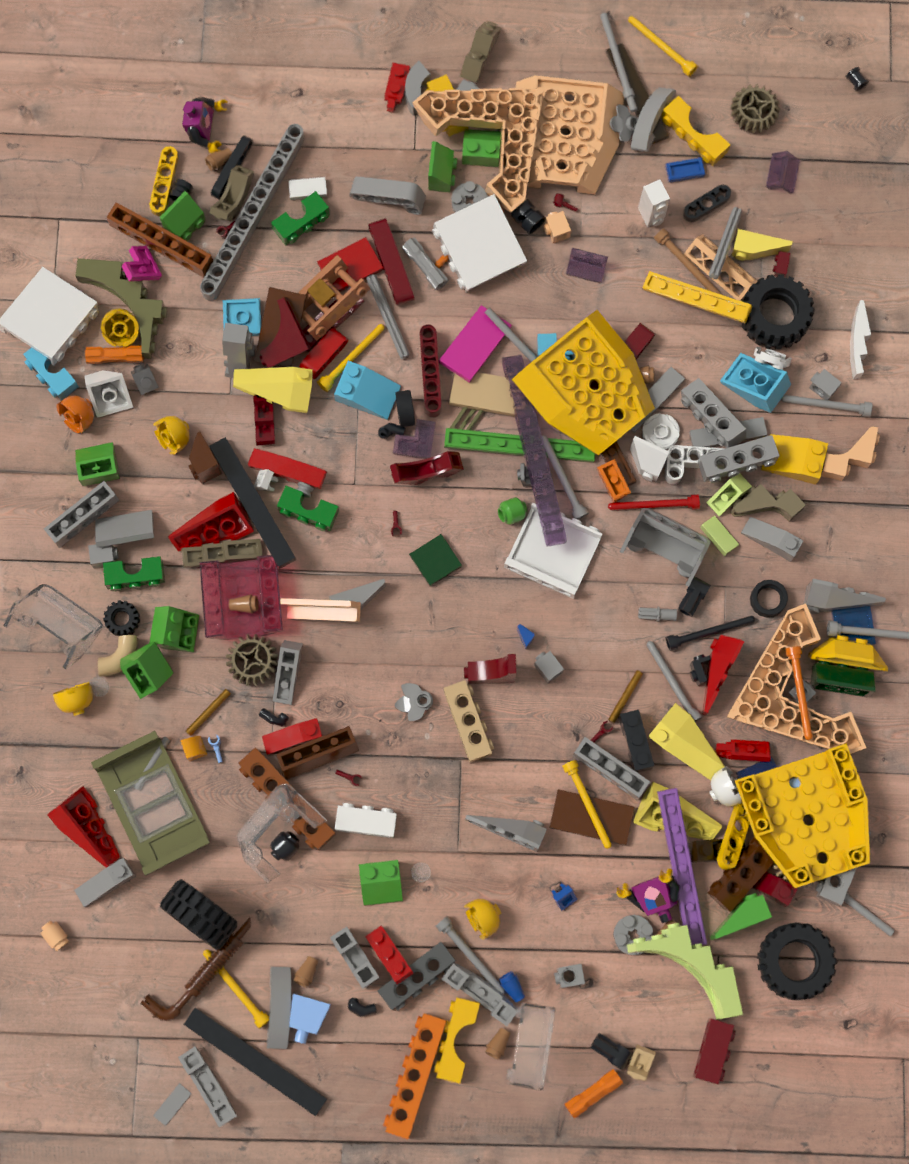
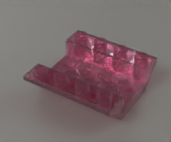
(237, 580)

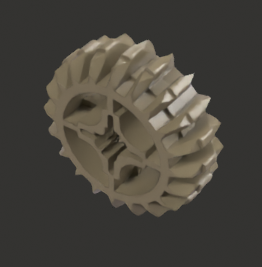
(758, 100)
(249, 667)

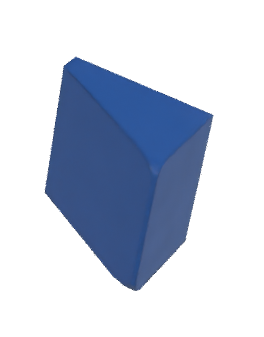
(525, 635)

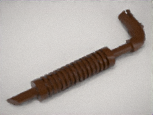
(202, 977)

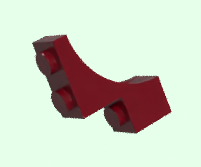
(423, 470)

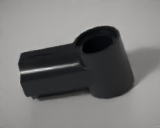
(694, 595)
(613, 1052)

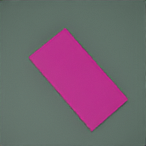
(473, 345)

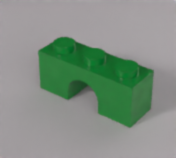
(290, 229)
(322, 516)
(150, 574)

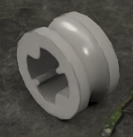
(305, 488)

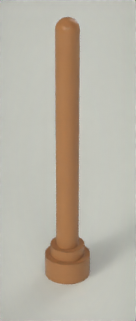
(664, 238)

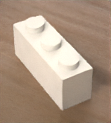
(653, 203)
(366, 820)

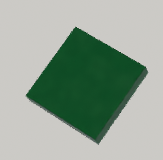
(435, 560)

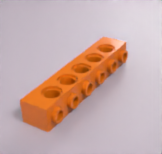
(404, 1127)

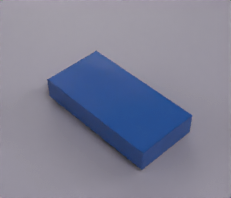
(685, 170)

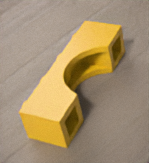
(710, 147)
(450, 1066)

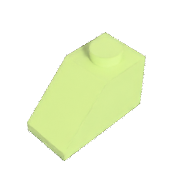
(728, 494)

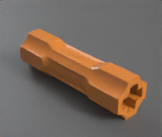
(99, 355)
(595, 1092)

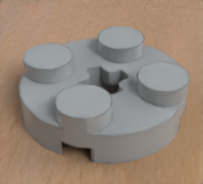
(464, 191)
(628, 924)

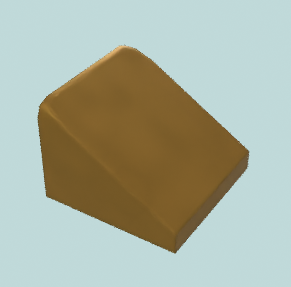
(321, 292)

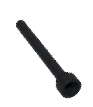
(674, 642)

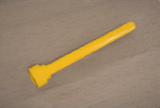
(688, 67)
(326, 382)
(571, 768)
(259, 1016)

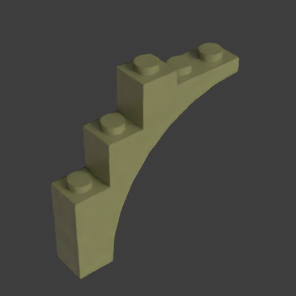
(111, 277)

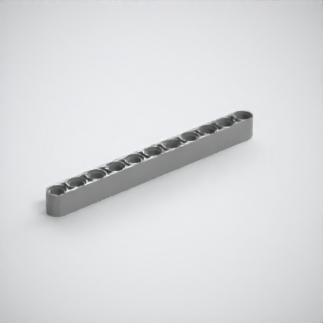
(252, 220)

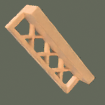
(730, 267)
(322, 609)

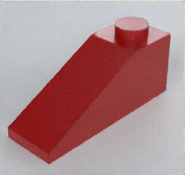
(291, 736)

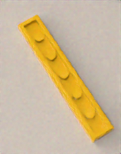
(697, 297)

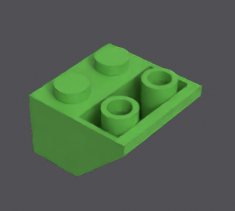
(97, 464)
(174, 629)
(146, 669)

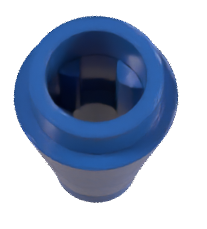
(512, 986)

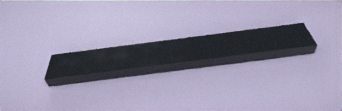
(252, 503)
(255, 1061)

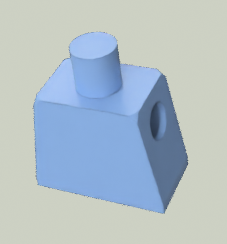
(307, 1016)

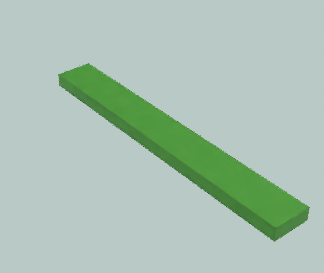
(511, 444)

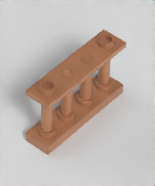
(329, 274)

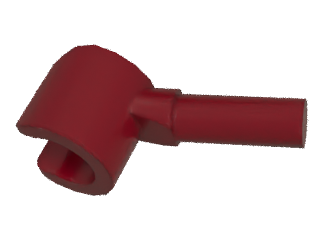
(559, 202)
(226, 229)
(395, 524)
(601, 732)
(349, 777)

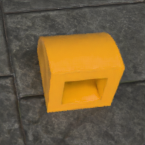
(193, 748)

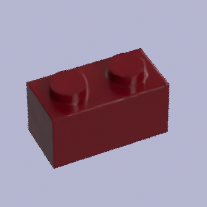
(782, 263)

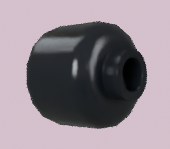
(284, 845)

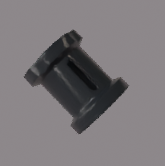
(857, 79)

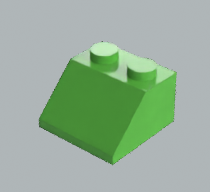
(481, 148)
(441, 168)
(183, 217)
(380, 882)

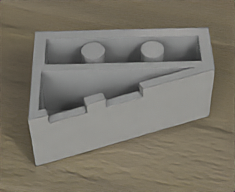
(237, 347)

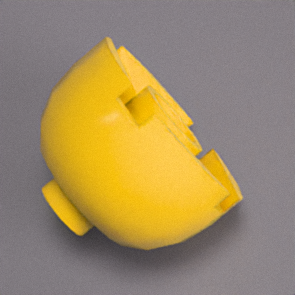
(119, 327)
(172, 433)
(74, 699)
(483, 917)

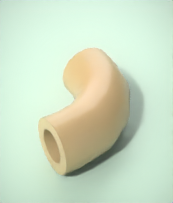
(111, 664)

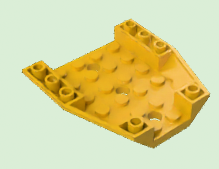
(562, 389)
(828, 793)

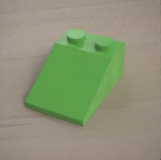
(749, 912)

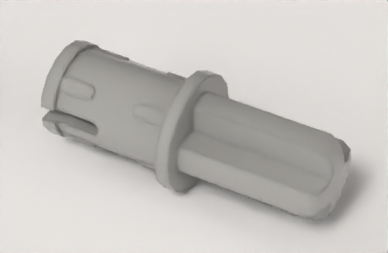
(657, 614)

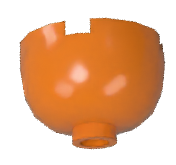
(77, 412)

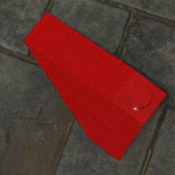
(723, 656)

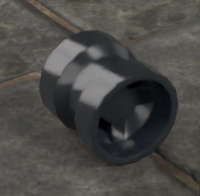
(180, 186)

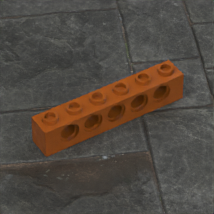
(159, 239)
(256, 759)

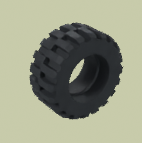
(789, 292)
(198, 914)
(823, 955)

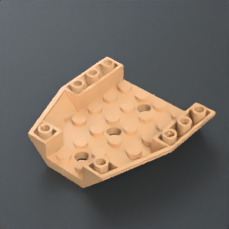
(591, 141)

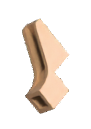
(861, 455)

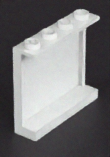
(478, 243)
(49, 315)
(554, 566)

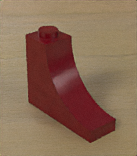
(289, 339)
(492, 671)

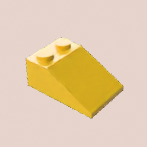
(798, 458)

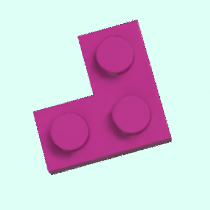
(143, 266)

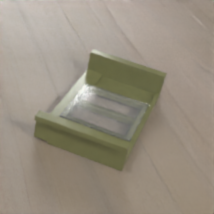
(151, 803)

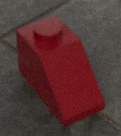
(775, 889)

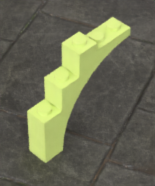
(716, 980)

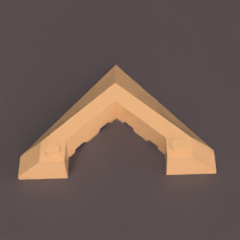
(511, 110)
(762, 698)

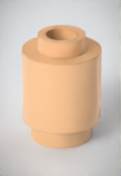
(54, 935)

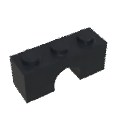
(636, 739)

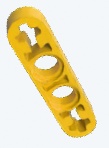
(161, 180)
(738, 836)

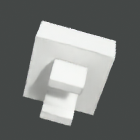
(263, 480)

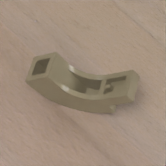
(234, 194)

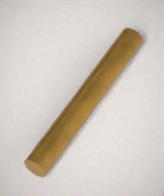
(625, 696)
(208, 711)

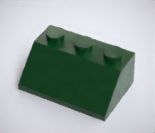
(842, 679)

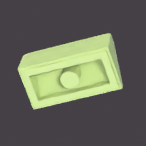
(719, 535)

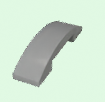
(649, 117)
(482, 992)
(279, 1007)
(208, 1086)

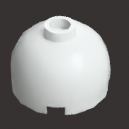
(724, 788)

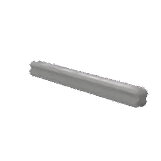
(725, 243)
(388, 316)

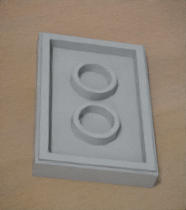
(124, 528)

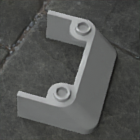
(668, 540)

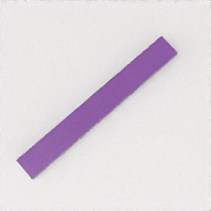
(681, 864)

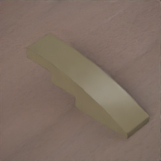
(224, 552)

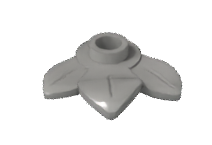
(623, 123)
(411, 701)

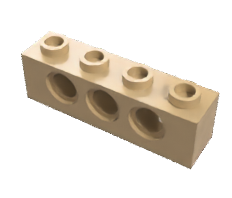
(473, 751)

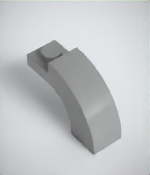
(415, 82)

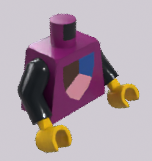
(198, 121)
(654, 895)

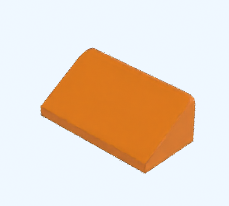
(613, 480)

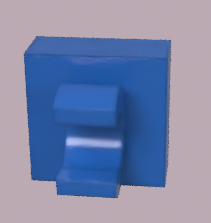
(564, 897)

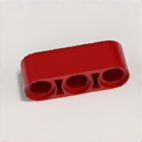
(324, 352)

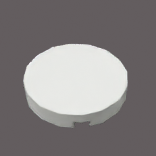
(661, 430)

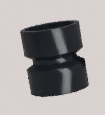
(530, 219)

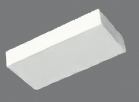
(304, 187)

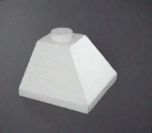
(108, 392)
(648, 458)

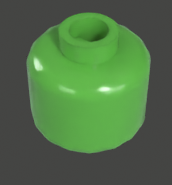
(512, 511)

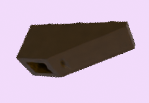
(707, 849)

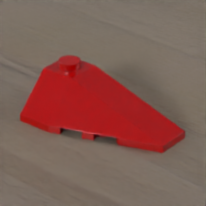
(216, 523)
(82, 824)

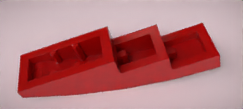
(287, 468)

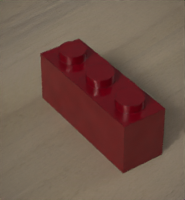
(714, 1051)

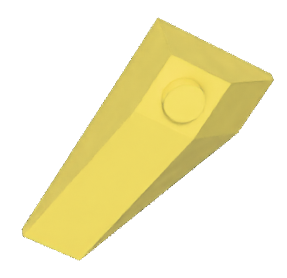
(280, 385)
(684, 740)
(696, 822)

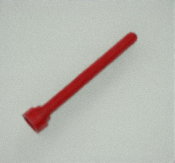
(691, 502)

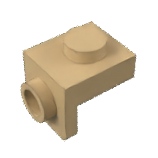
(640, 1063)

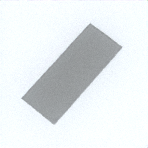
(172, 1104)

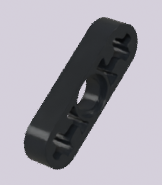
(705, 210)

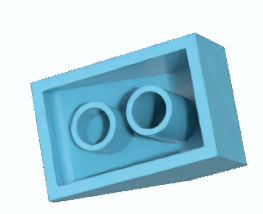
(756, 382)
(366, 390)

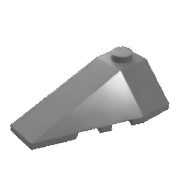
(826, 596)
(519, 831)

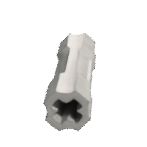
(432, 273)

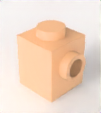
(557, 227)

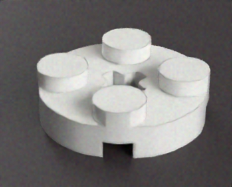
(771, 356)

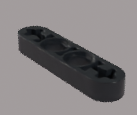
(236, 158)

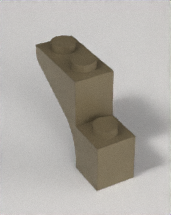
(481, 47)
(760, 500)

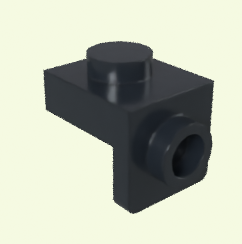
(697, 673)

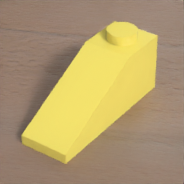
(754, 245)

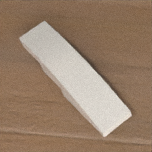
(859, 334)

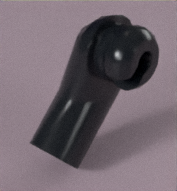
(390, 429)
(272, 719)
(359, 1009)

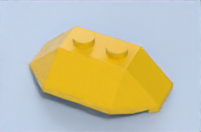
(849, 652)

